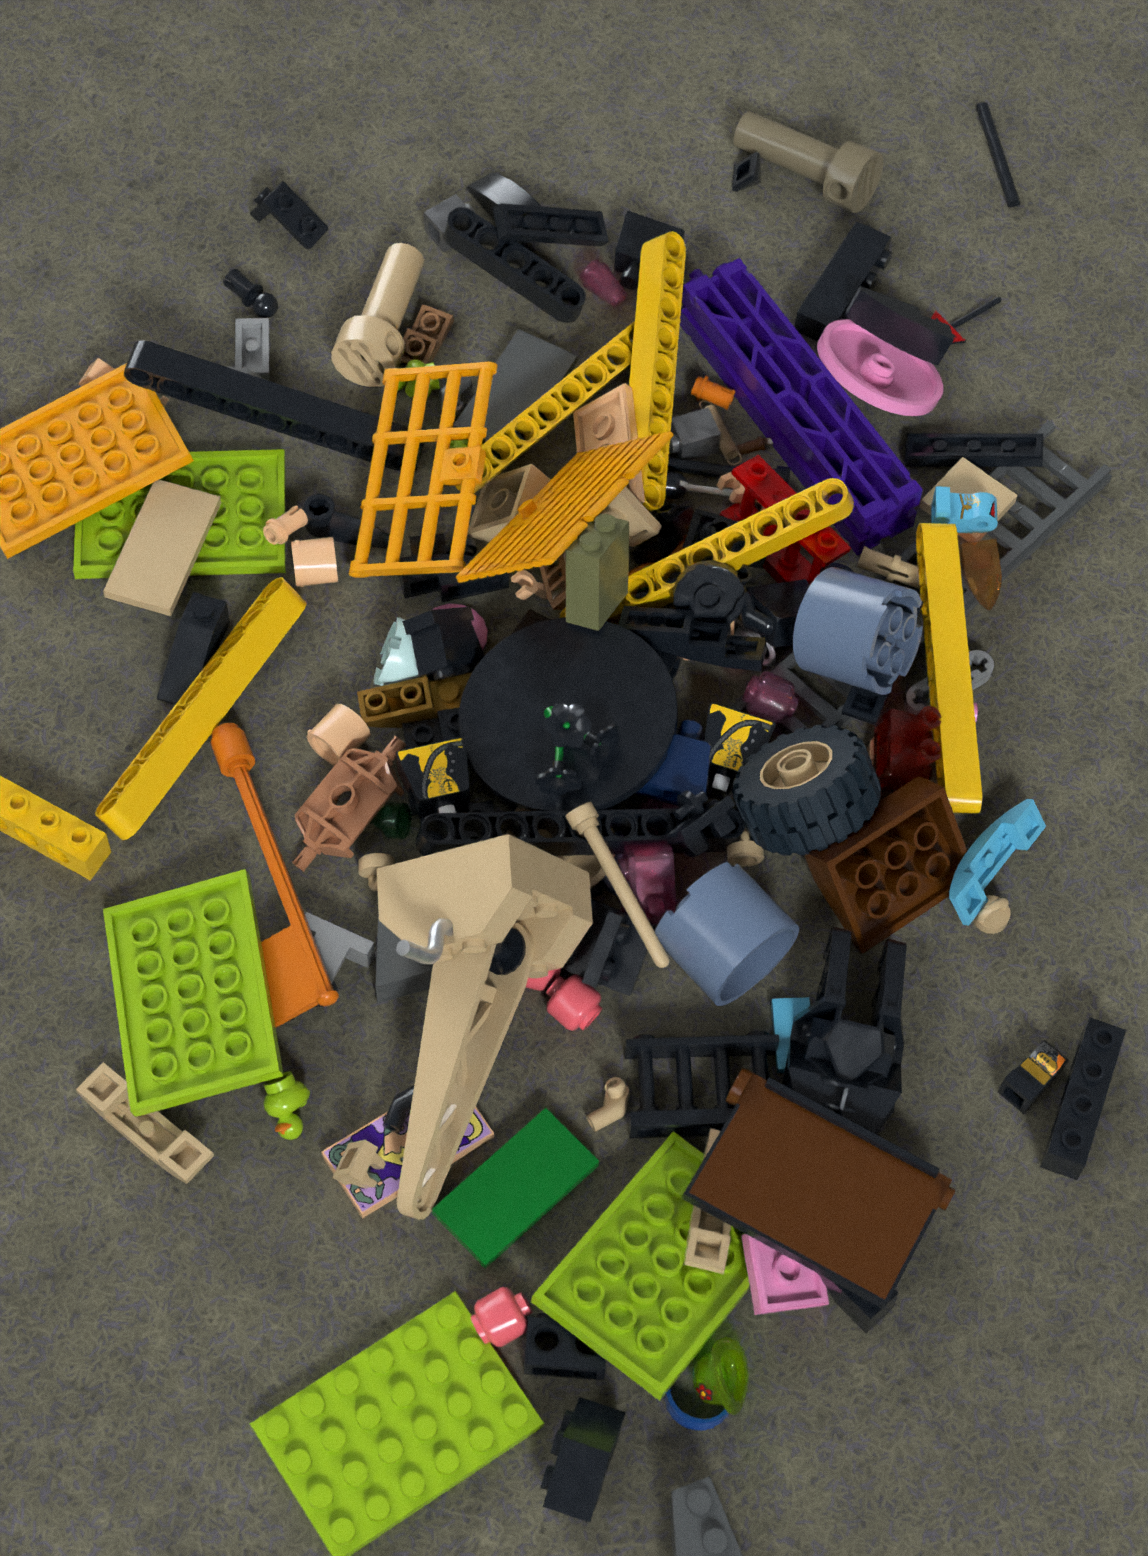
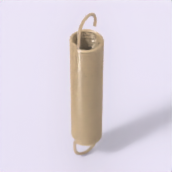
(726, 443)

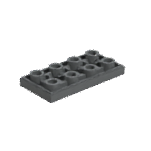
(523, 375)

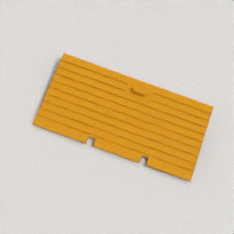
(563, 508)

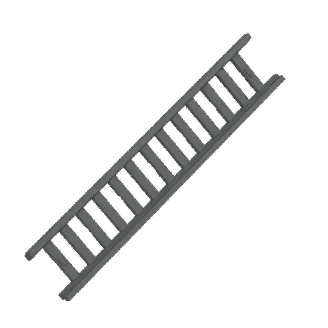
(1018, 552)

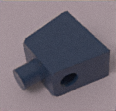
(684, 767)

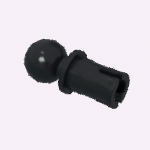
(262, 303)

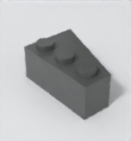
(395, 973)
(700, 1522)

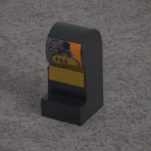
(1033, 1076)

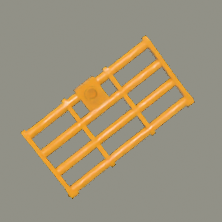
(450, 467)

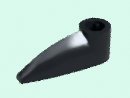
(343, 527)

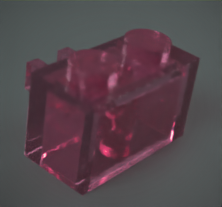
(650, 877)

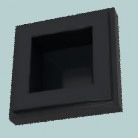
(747, 172)

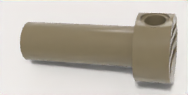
(846, 173)

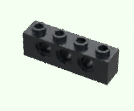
(1083, 1098)

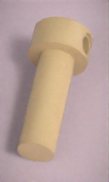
(372, 340)

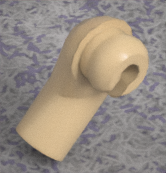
(614, 1104)

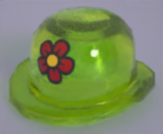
(722, 1375)

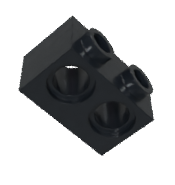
(564, 1358)

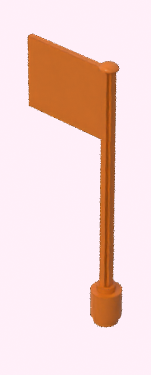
(291, 956)

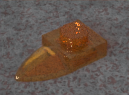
(982, 570)

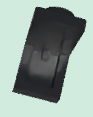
(290, 213)

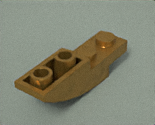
(410, 700)

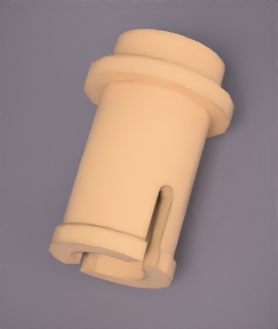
(278, 530)

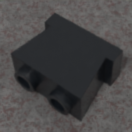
(444, 642)

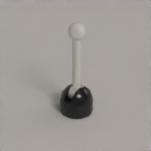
(677, 486)

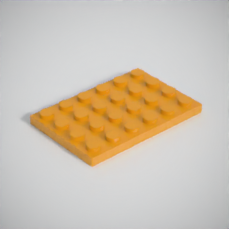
(82, 457)

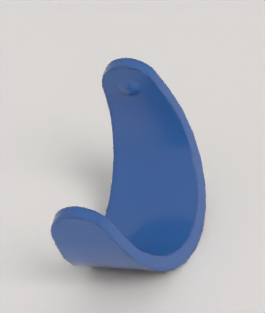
(689, 1421)

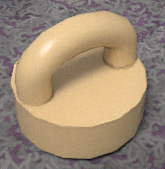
(745, 851)
(368, 867)
(993, 915)

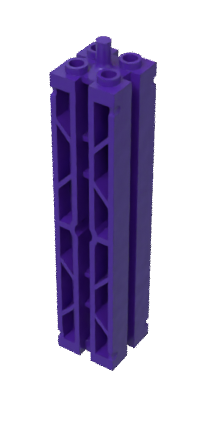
(797, 402)

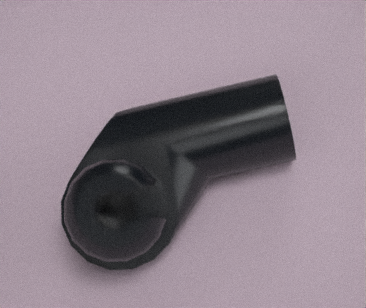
(398, 1110)

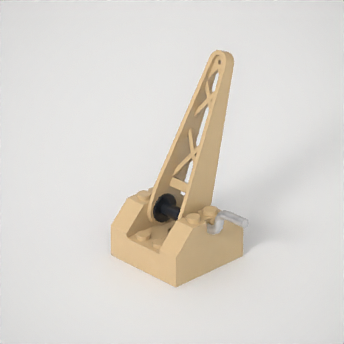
(487, 925)

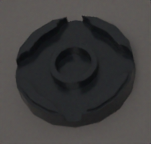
(711, 591)

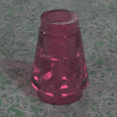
(602, 283)

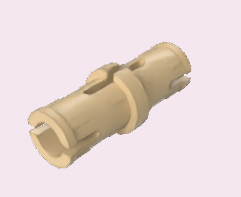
(891, 567)

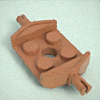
(335, 828)

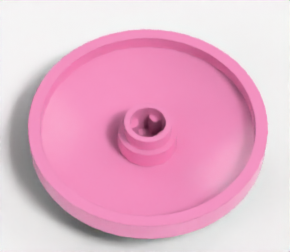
(879, 370)

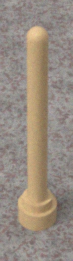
(584, 820)

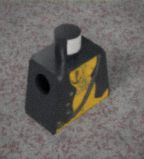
(732, 741)
(436, 776)

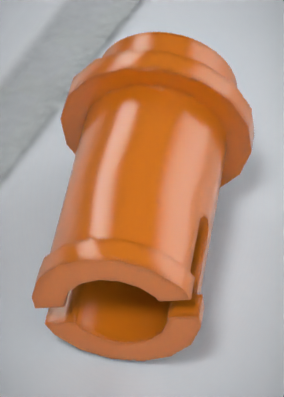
(712, 392)

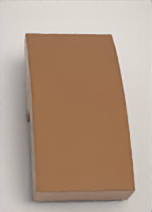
(426, 335)

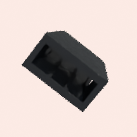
(634, 233)

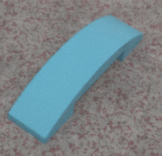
(989, 852)

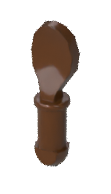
(753, 445)

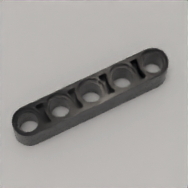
(521, 279)

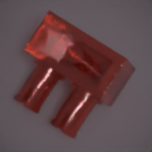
(905, 746)

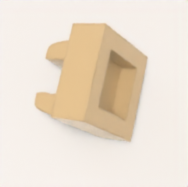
(355, 1163)

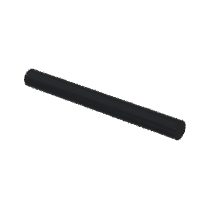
(998, 155)

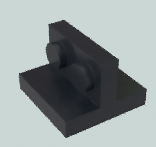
(609, 951)

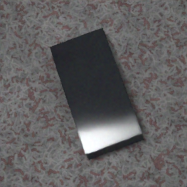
(674, 526)

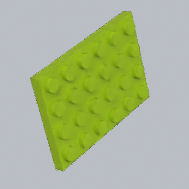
(250, 495)
(191, 993)
(628, 1280)
(396, 1426)

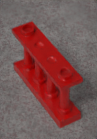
(768, 489)

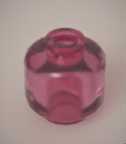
(770, 697)

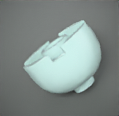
(397, 657)

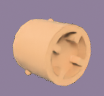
(314, 561)
(337, 733)

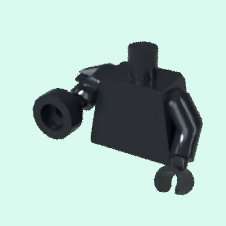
(774, 607)

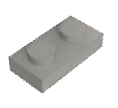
(253, 345)

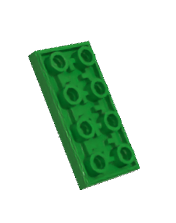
(515, 1187)

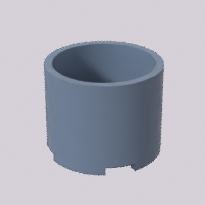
(857, 629)
(727, 933)

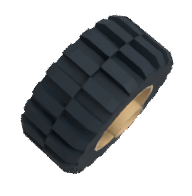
(807, 790)

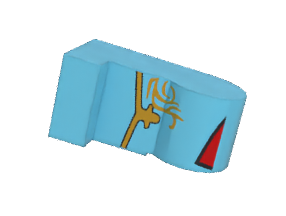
(967, 511)

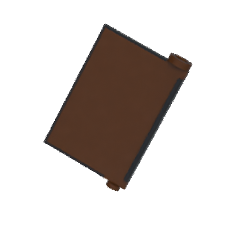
(818, 1188)

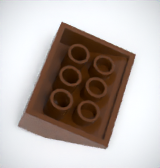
(893, 864)

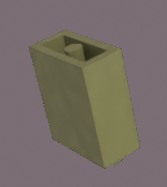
(597, 571)

